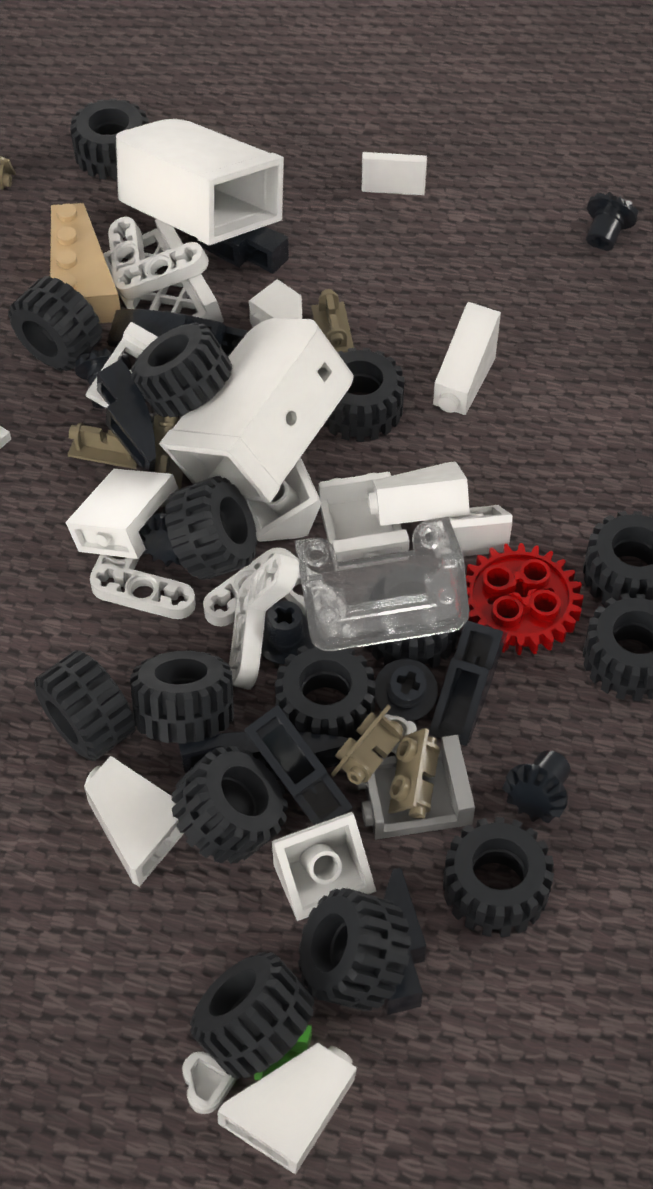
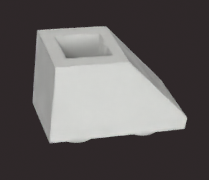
(275, 302)

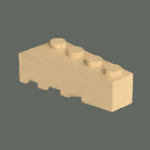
(80, 261)

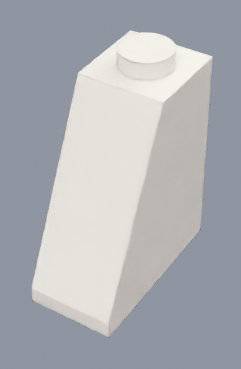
(467, 359)
(420, 495)
(133, 817)
(290, 1105)

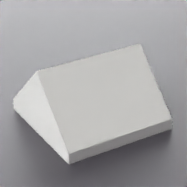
(394, 173)
(290, 511)
(482, 530)
(321, 860)

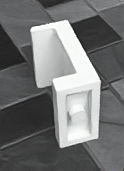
(118, 510)
(349, 521)

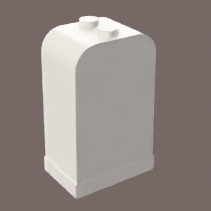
(198, 179)
(266, 413)

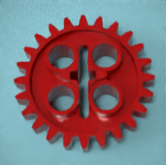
(523, 597)

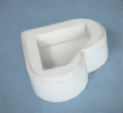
(206, 1082)

